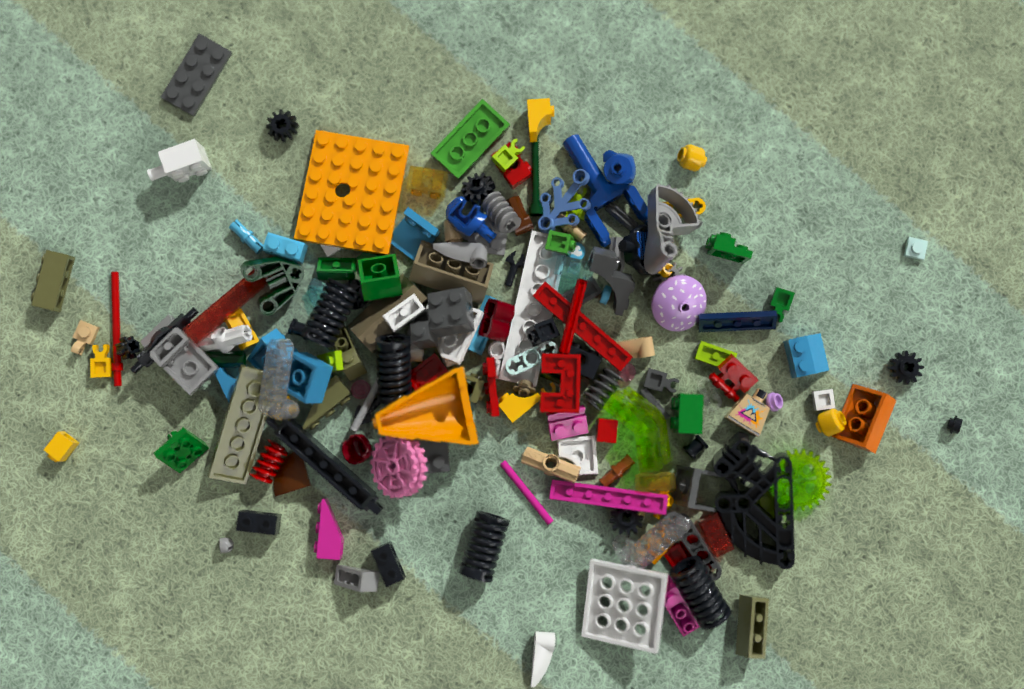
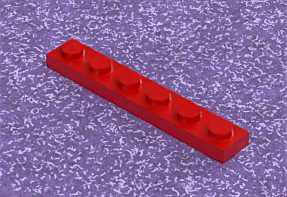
(585, 327)

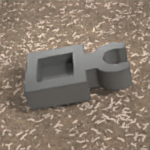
(657, 380)

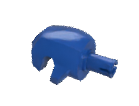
(619, 168)
(468, 223)

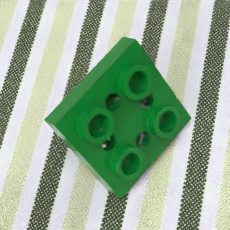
(181, 450)

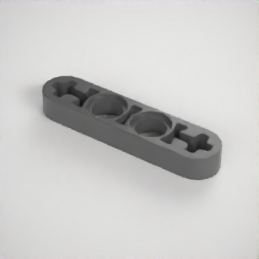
(700, 545)

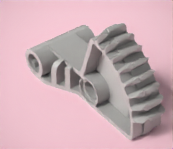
(666, 223)

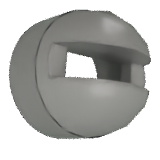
(226, 545)

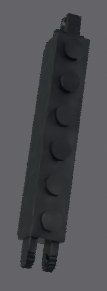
(326, 464)

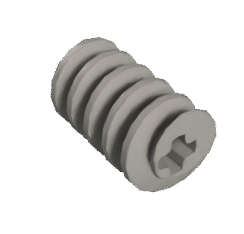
(501, 213)

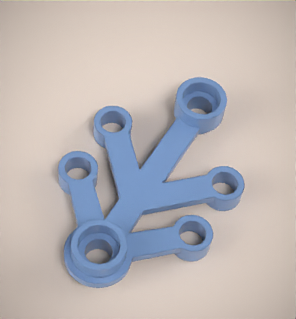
(562, 203)

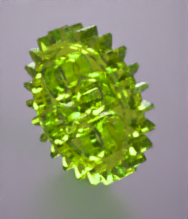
(800, 496)

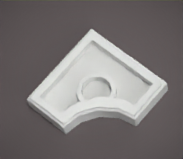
(580, 452)

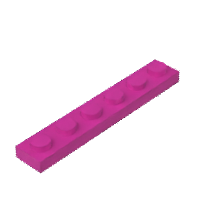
(609, 497)

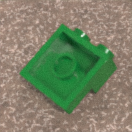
(723, 246)

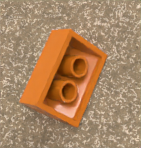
(866, 417)

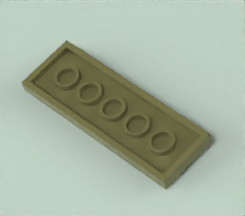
(239, 430)

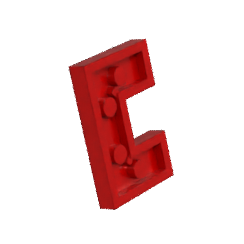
(489, 369)
(569, 397)

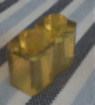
(663, 482)

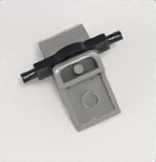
(176, 353)

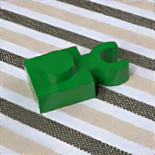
(781, 300)

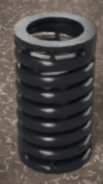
(328, 313)
(393, 367)
(496, 526)
(700, 592)

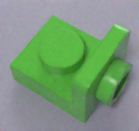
(560, 243)

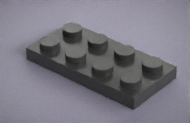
(196, 75)

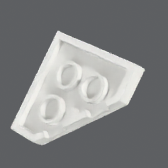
(455, 346)

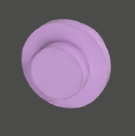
(774, 401)

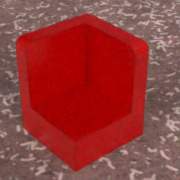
(606, 430)

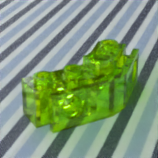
(644, 427)

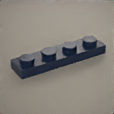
(737, 321)

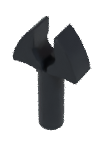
(513, 268)
(368, 419)

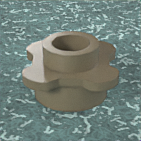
(524, 388)

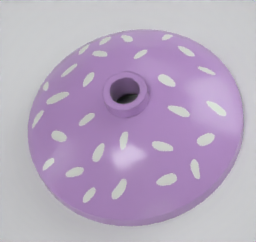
(670, 298)

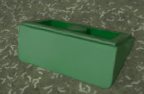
(336, 268)

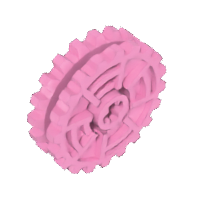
(398, 466)

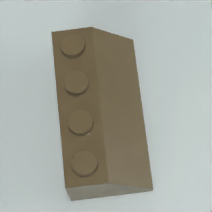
(445, 273)
(371, 323)

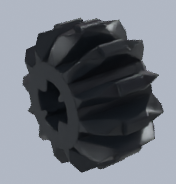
(283, 132)

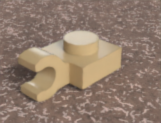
(85, 334)

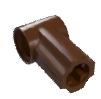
(526, 223)

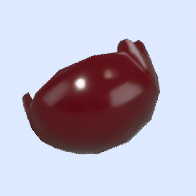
(356, 449)

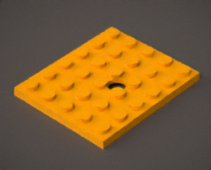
(367, 214)

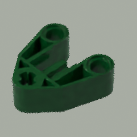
(280, 294)

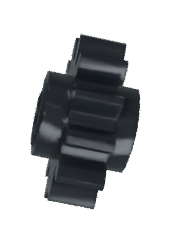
(477, 188)
(900, 362)
(624, 526)

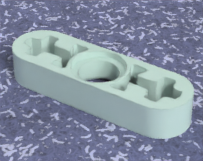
(516, 358)

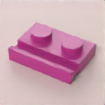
(567, 424)

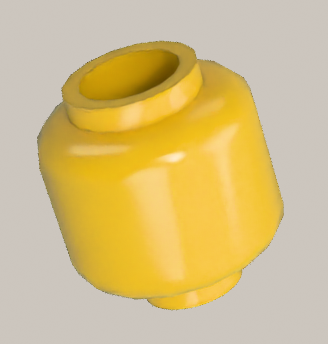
(691, 157)
(831, 422)

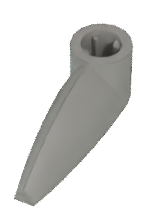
(464, 251)

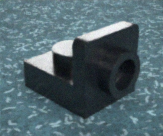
(542, 332)

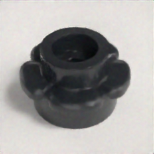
(954, 425)

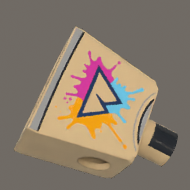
(749, 412)

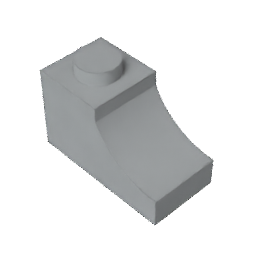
(357, 578)

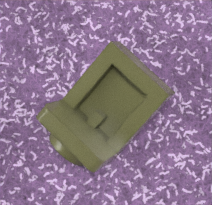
(478, 392)

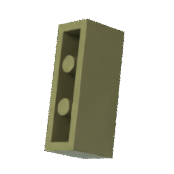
(52, 281)
(752, 626)

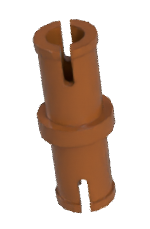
(617, 471)

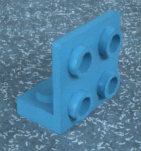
(411, 232)

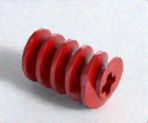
(273, 455)

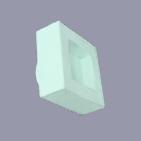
(915, 248)

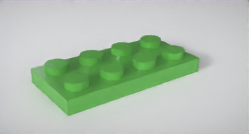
(470, 139)

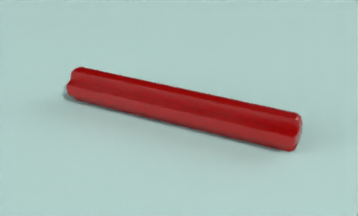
(573, 316)

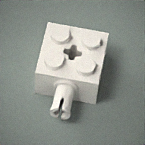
(181, 162)

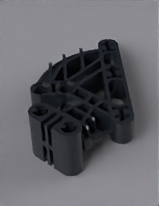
(741, 462)

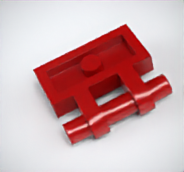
(734, 370)

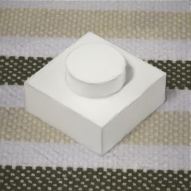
(823, 400)

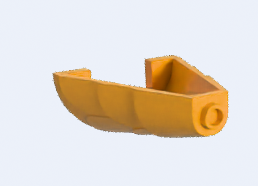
(432, 412)

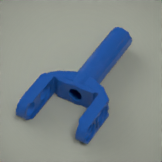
(601, 190)

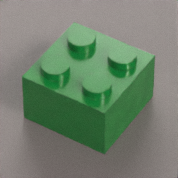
(379, 277)
(687, 413)

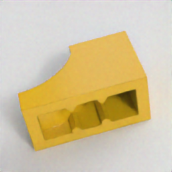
(539, 115)
(517, 406)

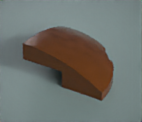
(291, 475)

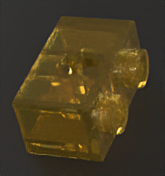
(420, 175)

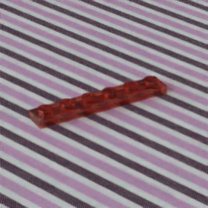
(224, 308)

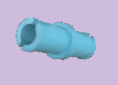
(246, 236)

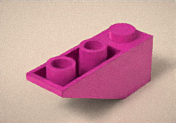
(330, 537)
(679, 610)

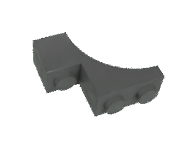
(605, 264)

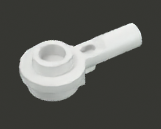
(497, 349)

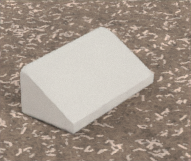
(404, 313)

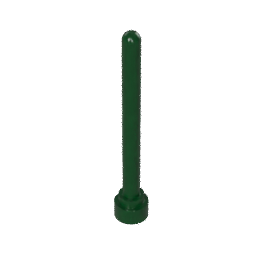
(535, 207)

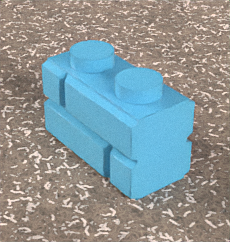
(285, 248)

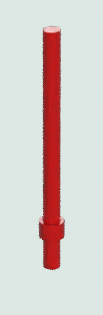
(116, 366)

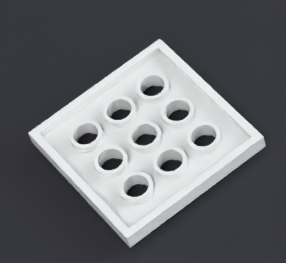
(611, 632)

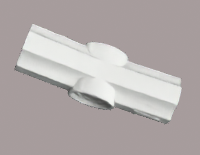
(226, 339)

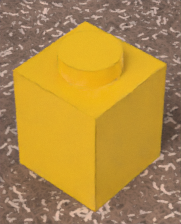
(61, 446)

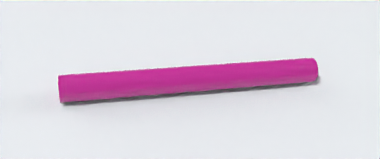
(526, 492)

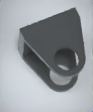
(687, 487)

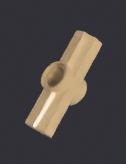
(539, 460)

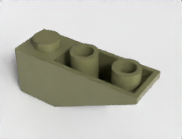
(352, 362)
(335, 394)

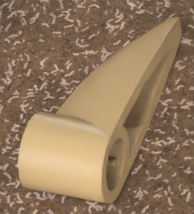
(639, 347)

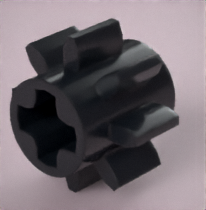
(127, 347)

